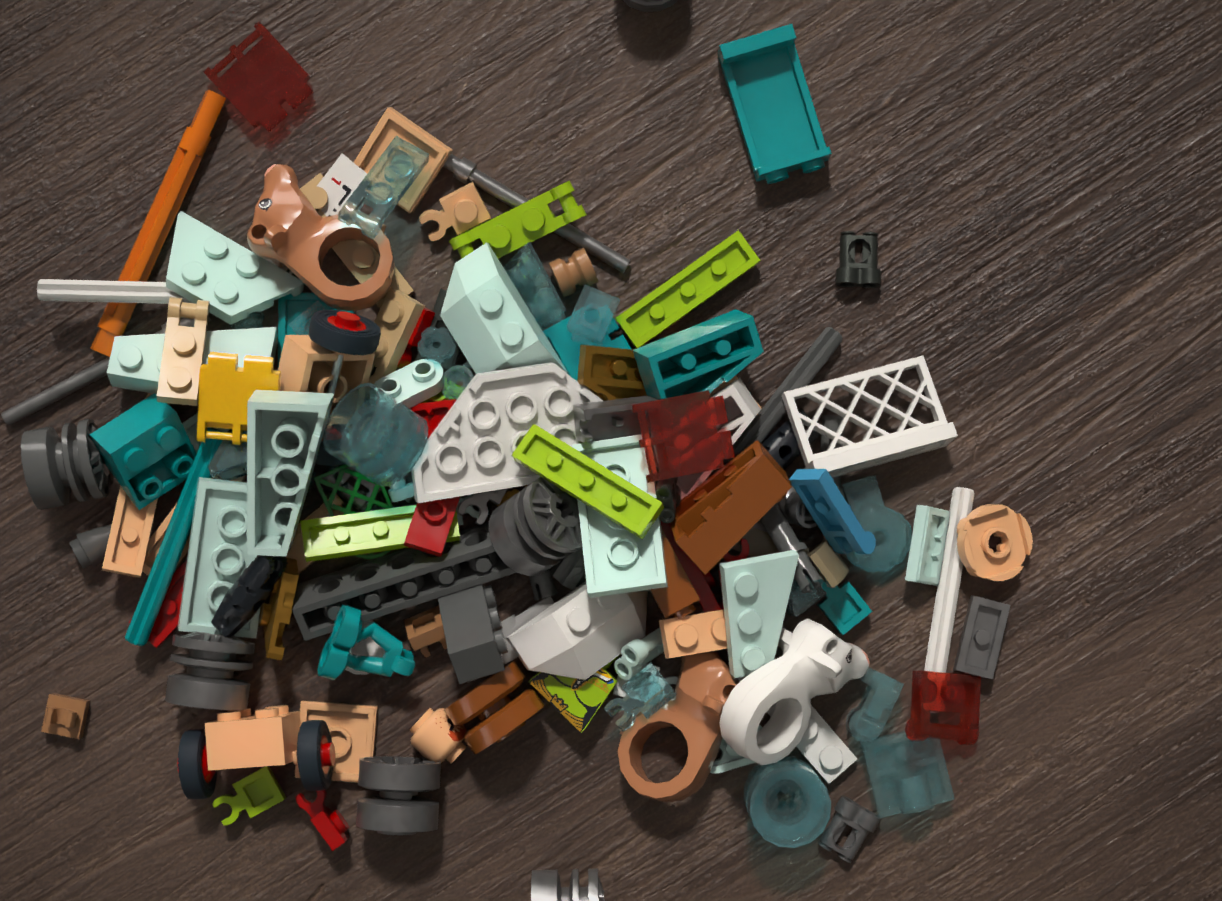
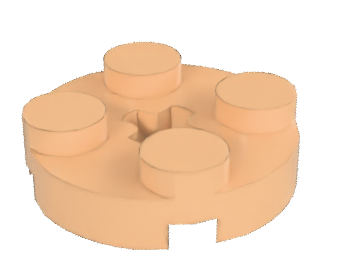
(975, 533)

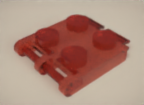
(261, 79)
(684, 435)

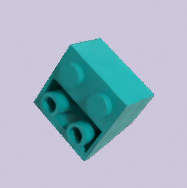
(146, 450)

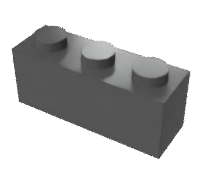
(473, 632)

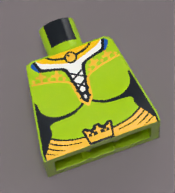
(576, 698)

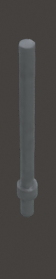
(466, 172)
(67, 386)

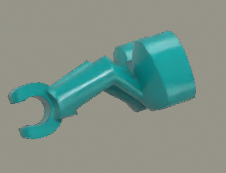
(347, 633)

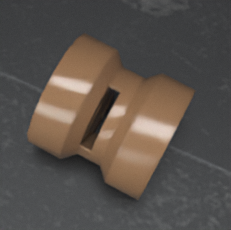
(576, 271)

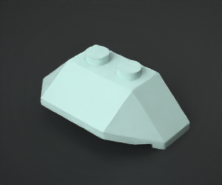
(491, 317)

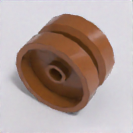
(495, 709)

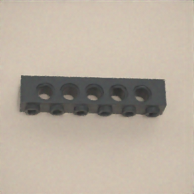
(397, 581)

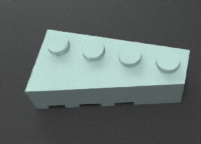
(138, 358)
(281, 457)

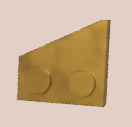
(609, 372)
(279, 610)

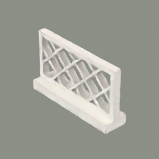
(884, 447)

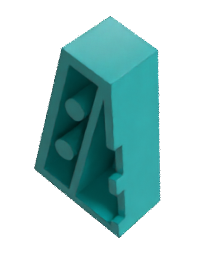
(699, 356)

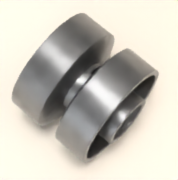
(396, 808)

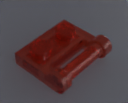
(949, 695)

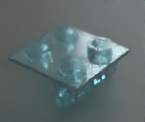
(535, 287)

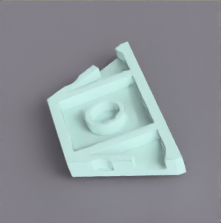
(223, 272)

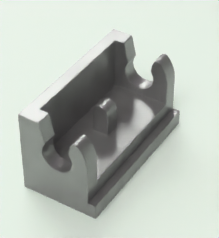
(607, 419)

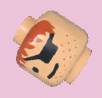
(437, 736)

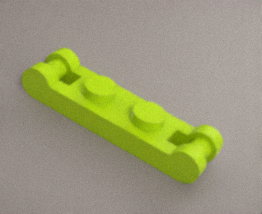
(522, 223)

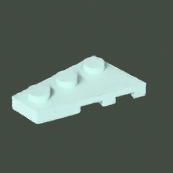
(755, 607)

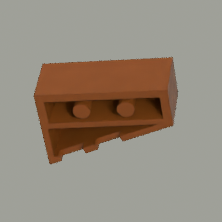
(728, 505)

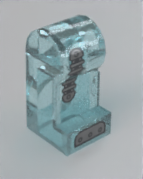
(875, 706)

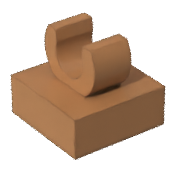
(425, 630)
(65, 716)

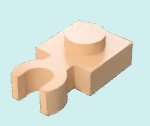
(460, 209)

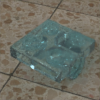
(906, 774)

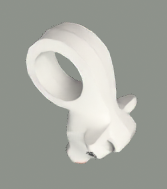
(811, 666)

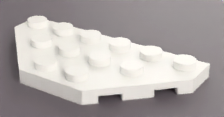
(487, 423)

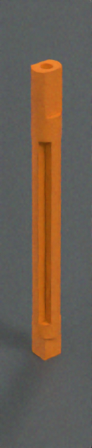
(160, 217)

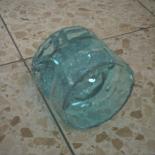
(375, 434)
(792, 822)

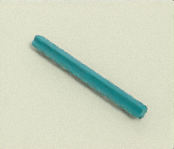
(170, 548)

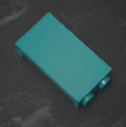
(773, 104)

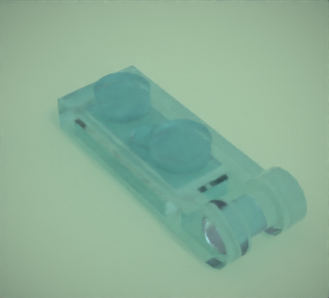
(384, 186)

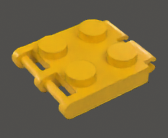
(225, 393)

